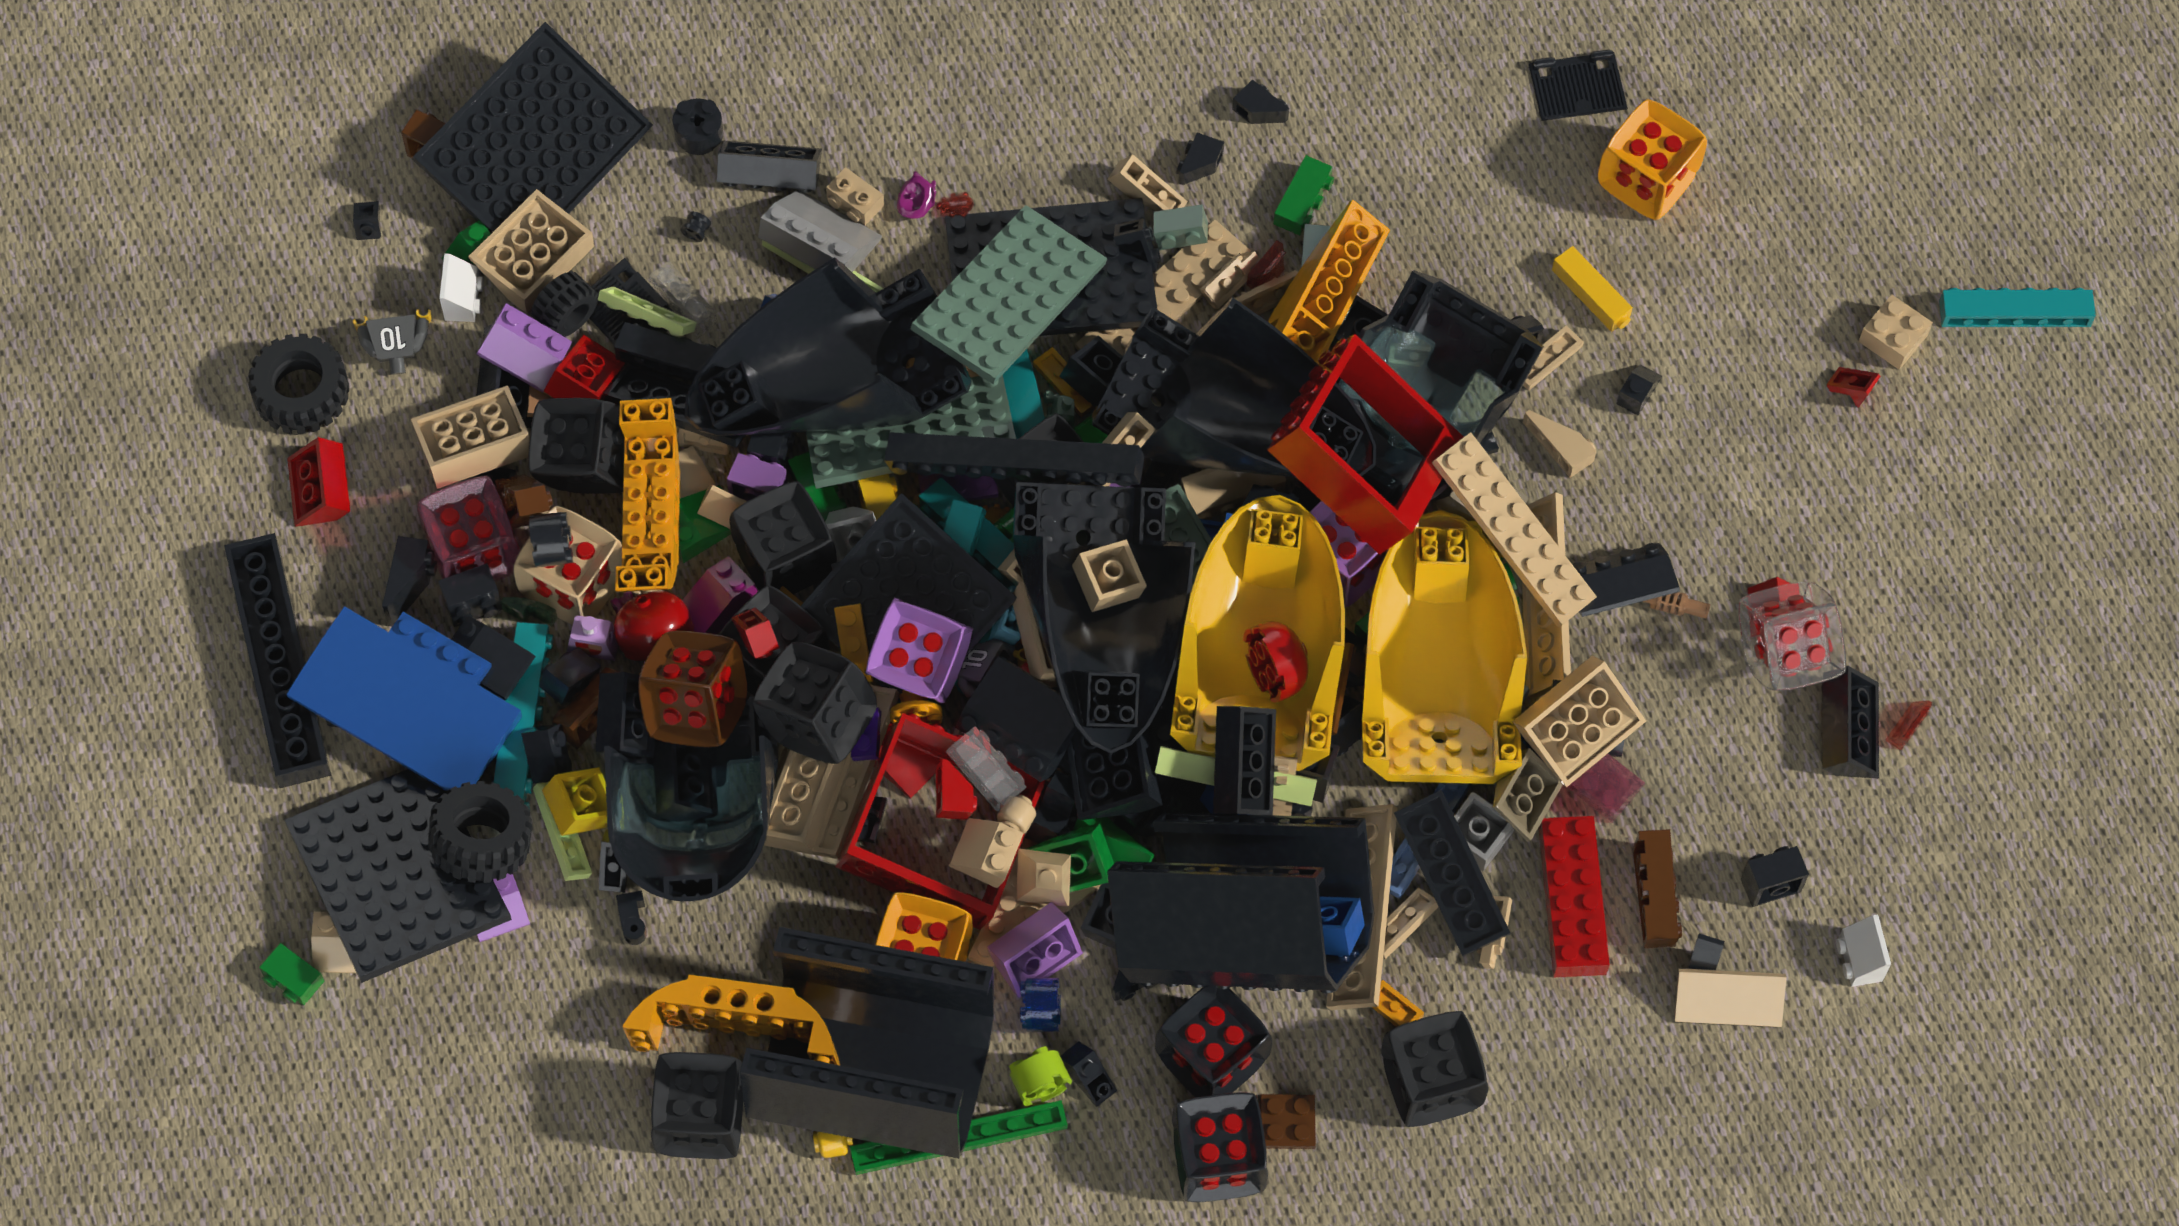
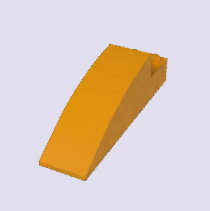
(1329, 281)

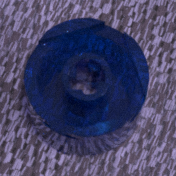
(1042, 1005)

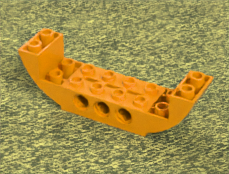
(649, 496)
(730, 1008)

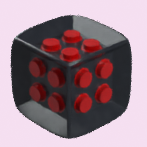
(1213, 1042)
(1220, 1147)

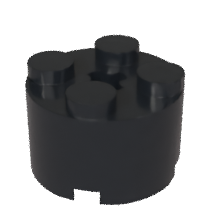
(697, 126)
(551, 539)

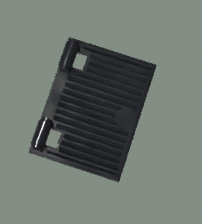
(1577, 86)
(611, 320)

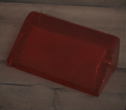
(1909, 723)

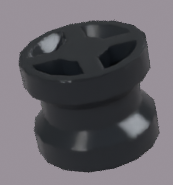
(695, 226)

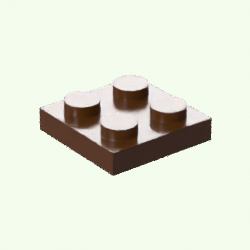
(1288, 1121)

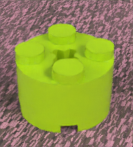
(1039, 1076)

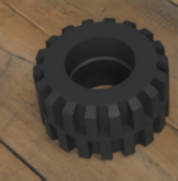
(565, 303)

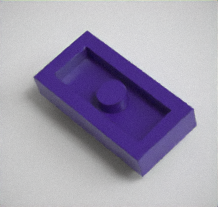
(869, 743)

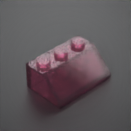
(1607, 787)

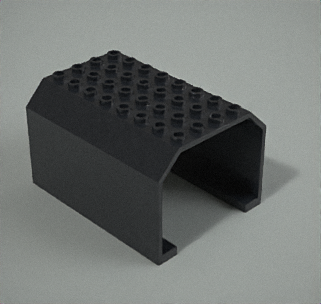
(1241, 902)
(906, 1040)

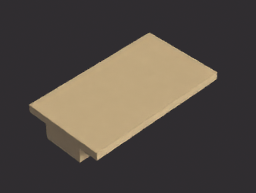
(819, 799)

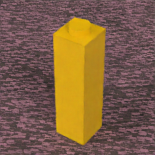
(1592, 289)

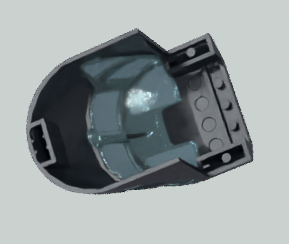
(1455, 357)
(700, 855)

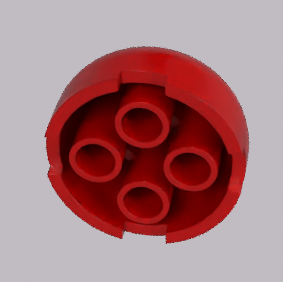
(646, 619)
(1276, 659)

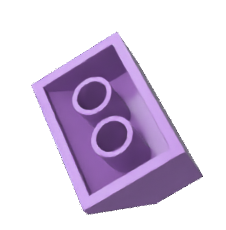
(524, 347)
(1035, 947)

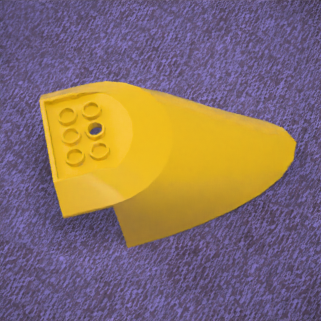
(1259, 569)
(1443, 659)

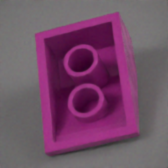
(718, 596)

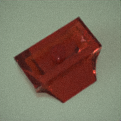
(1268, 267)

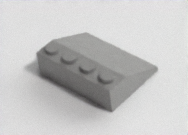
(816, 232)

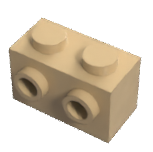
(854, 196)

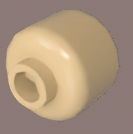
(1017, 813)

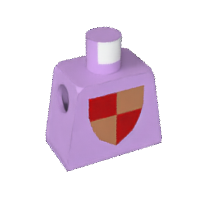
(593, 637)

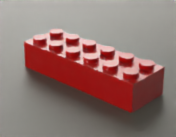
(1573, 896)

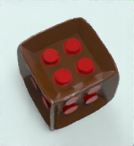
(693, 688)

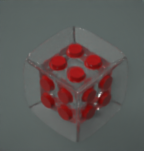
(1792, 636)

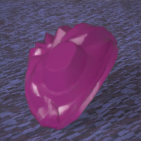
(916, 197)

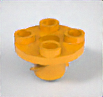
(918, 705)

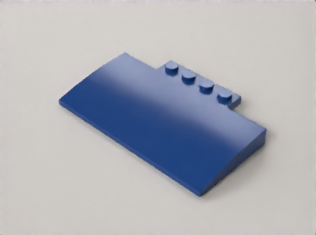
(407, 696)

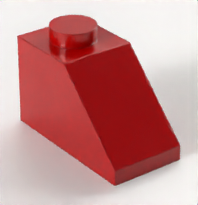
(756, 633)
(953, 793)

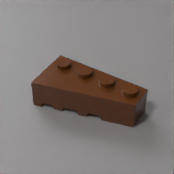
(523, 498)
(1656, 889)

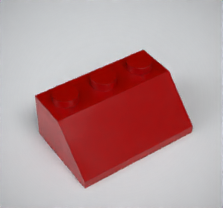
(318, 483)

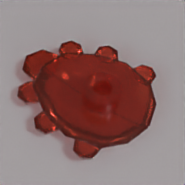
(956, 205)

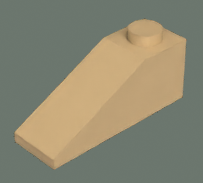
(1139, 181)
(1562, 443)

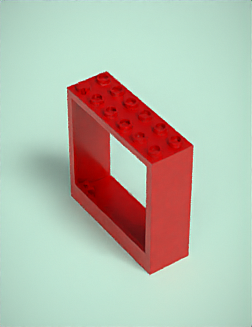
(1336, 480)
(894, 877)

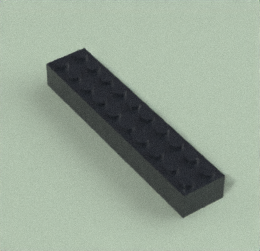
(276, 659)

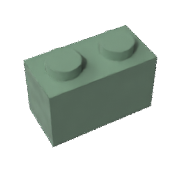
(1180, 227)

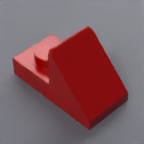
(1853, 383)

